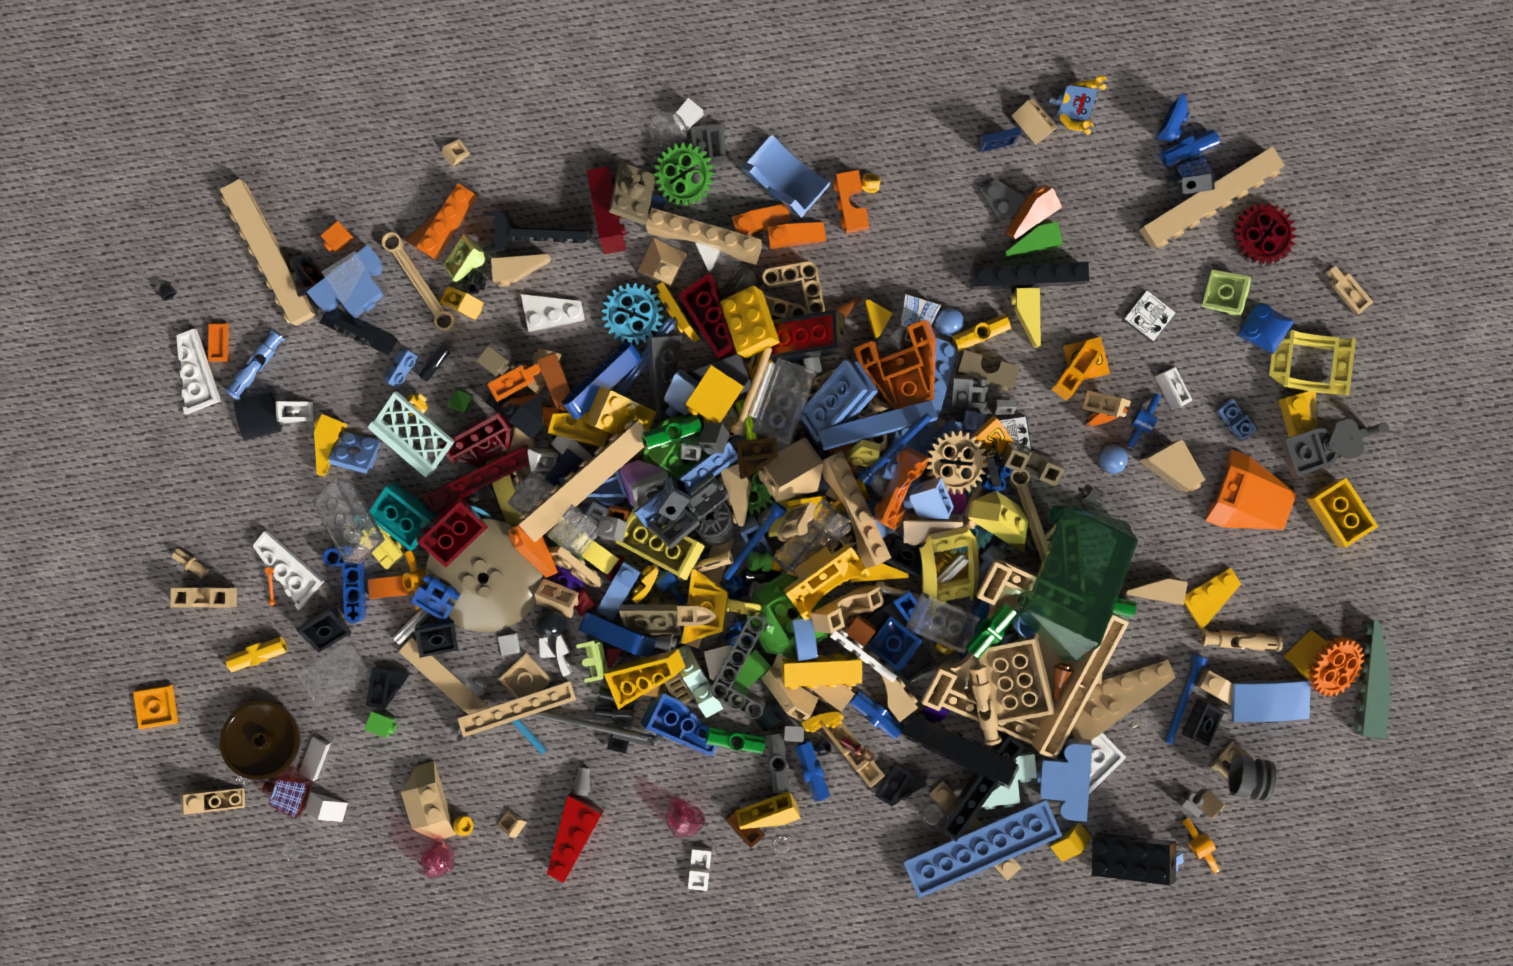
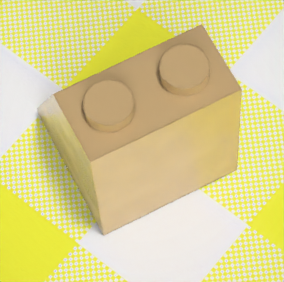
(1175, 466)
(793, 472)

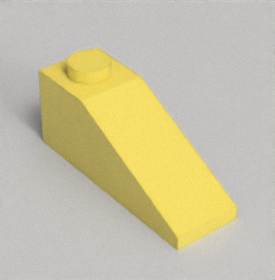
(1027, 308)

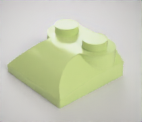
(463, 258)
(1226, 292)

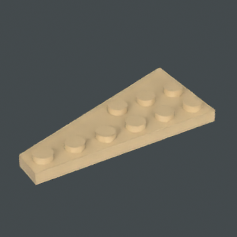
(1118, 697)

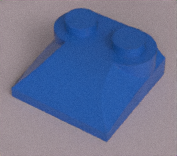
(1175, 117)
(1265, 327)
(894, 644)

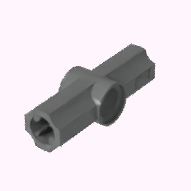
(779, 775)

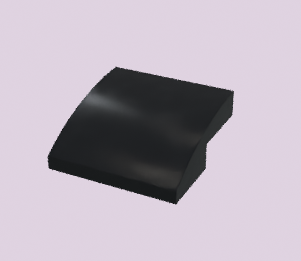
(257, 416)

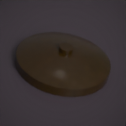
(260, 740)

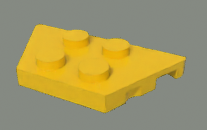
(706, 594)

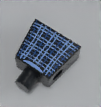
(1192, 176)
(672, 500)

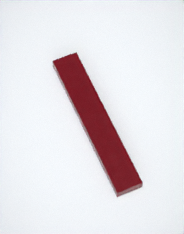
(478, 478)

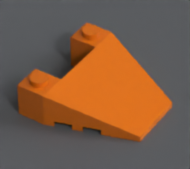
(906, 375)
(909, 467)

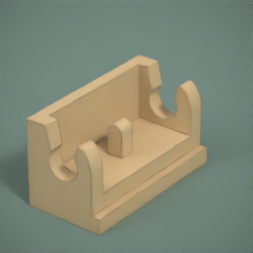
(1105, 404)
(556, 597)

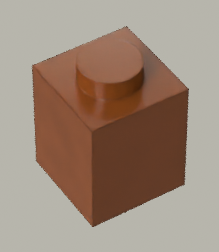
(860, 629)

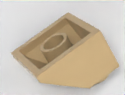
(662, 262)

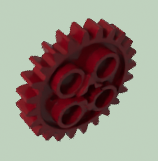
(1278, 244)

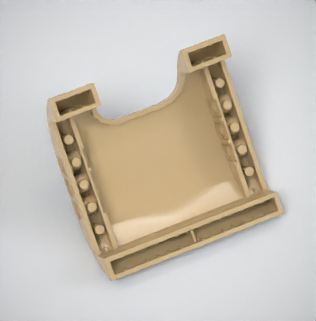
(953, 682)

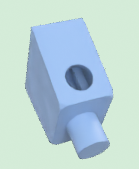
(679, 393)
(930, 500)

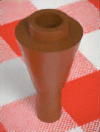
(846, 308)
(1062, 675)

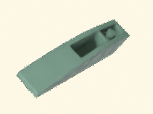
(1374, 685)

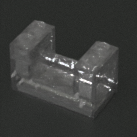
(574, 529)

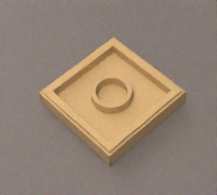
(525, 677)

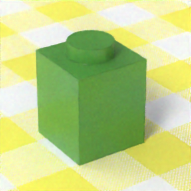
(381, 724)

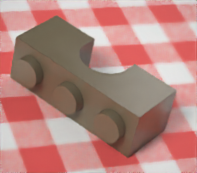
(495, 362)
(1003, 377)
(1022, 459)

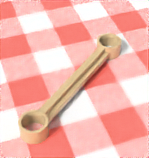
(418, 281)
(1030, 512)

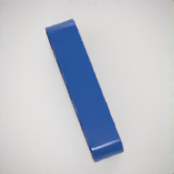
(604, 376)

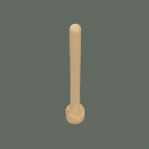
(739, 426)

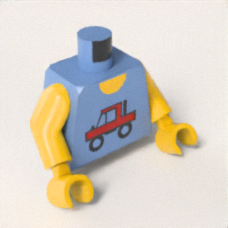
(1077, 103)

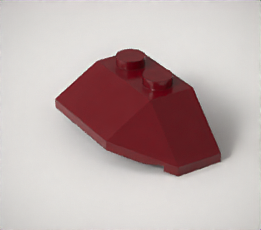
(480, 440)

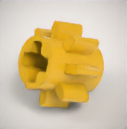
(417, 401)

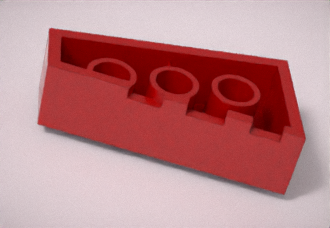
(574, 830)

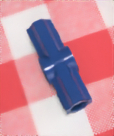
(1189, 148)
(876, 715)
(812, 771)

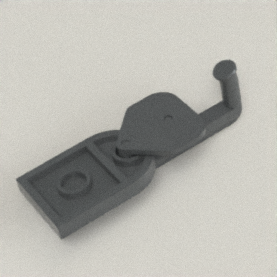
(1321, 447)

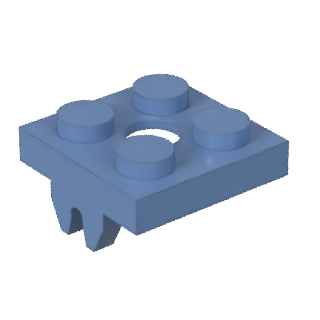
(358, 462)

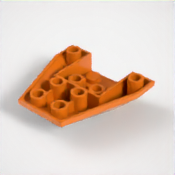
(1250, 497)

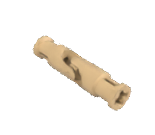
(1253, 641)
(982, 694)

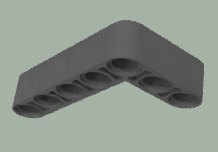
(736, 665)

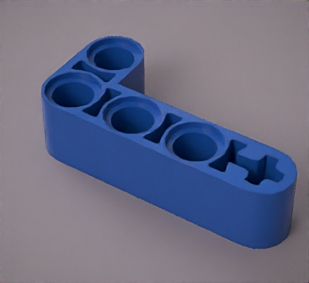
(349, 585)
(617, 635)

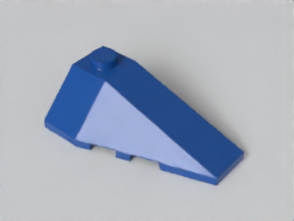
(675, 721)

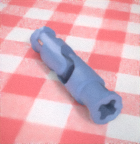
(246, 375)

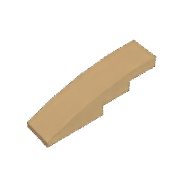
(867, 770)

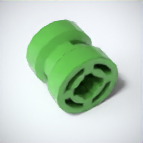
(758, 561)

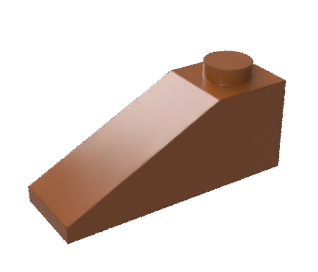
(555, 379)

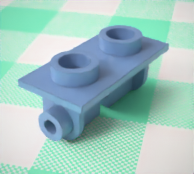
(396, 375)

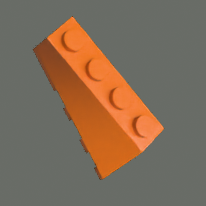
(441, 226)

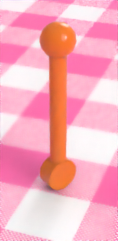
(269, 570)

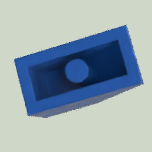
(906, 604)

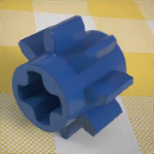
(735, 587)

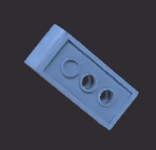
(838, 399)

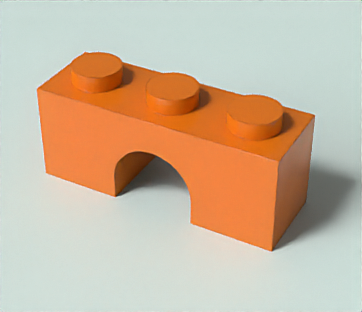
(853, 218)

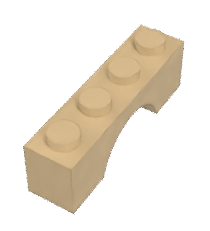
(832, 616)

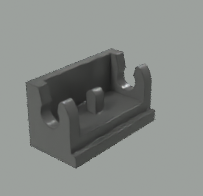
(706, 496)

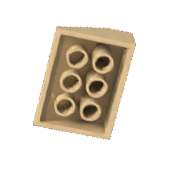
(1018, 680)

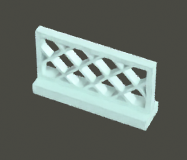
(404, 445)

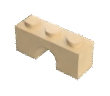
(203, 597)

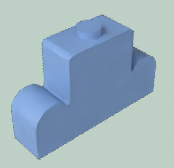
(364, 294)
(1068, 779)

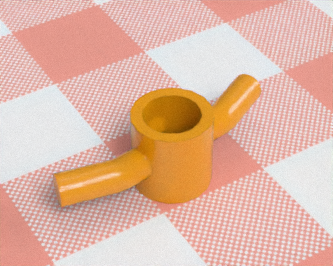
(414, 578)
(1201, 845)

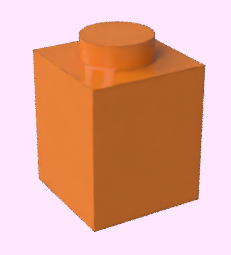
(337, 237)

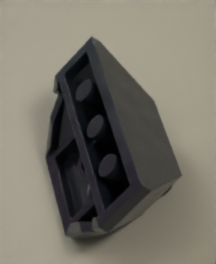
(520, 409)

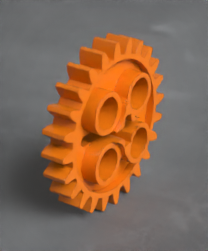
(1335, 666)

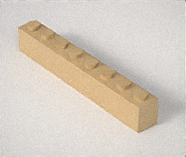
(1206, 202)
(266, 250)
(584, 481)

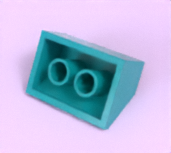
(401, 515)

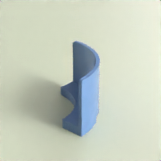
(785, 176)

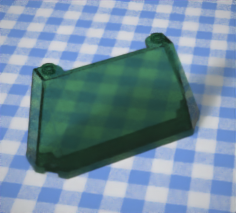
(1078, 581)

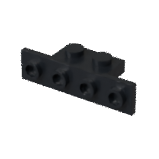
(359, 331)

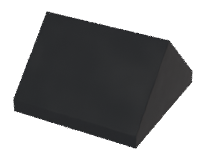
(905, 556)
(324, 629)
(436, 639)
(1203, 722)

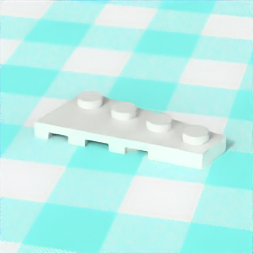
(198, 382)
(294, 575)
(871, 658)

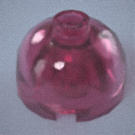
(683, 820)
(437, 860)

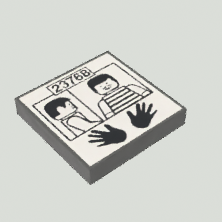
(1149, 316)

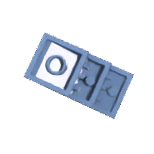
(1270, 700)

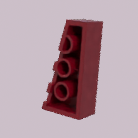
(609, 225)
(704, 306)

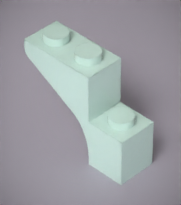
(698, 683)
(1010, 797)

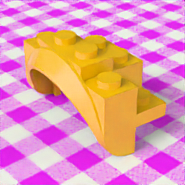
(822, 574)

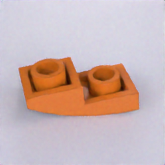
(1099, 418)
(386, 587)

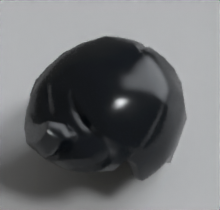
(549, 625)

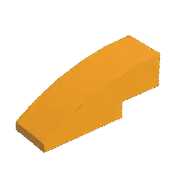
(1077, 370)

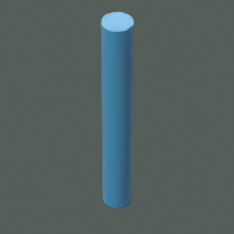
(530, 736)

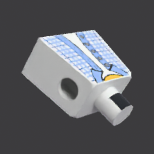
(916, 310)

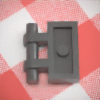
(962, 394)

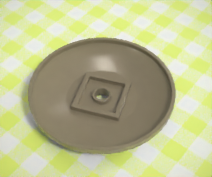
(507, 593)

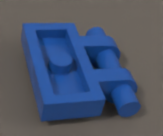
(433, 602)

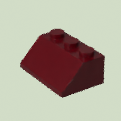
(451, 531)

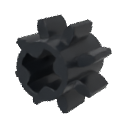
(474, 282)

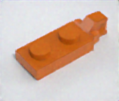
(513, 381)

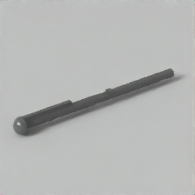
(618, 733)

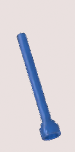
(867, 475)
(776, 512)
(1197, 664)

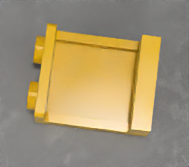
(713, 396)

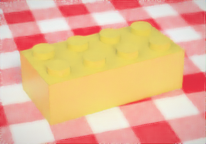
(677, 560)

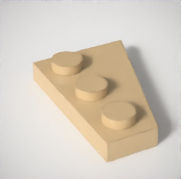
(577, 565)

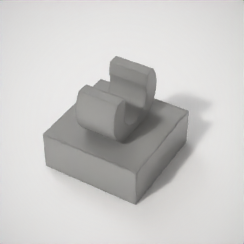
(1005, 405)
(1191, 806)

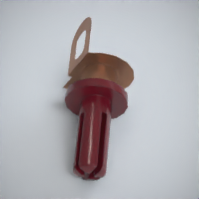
(857, 749)

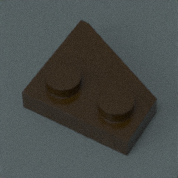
(755, 455)

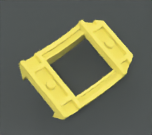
(1341, 365)
(945, 541)

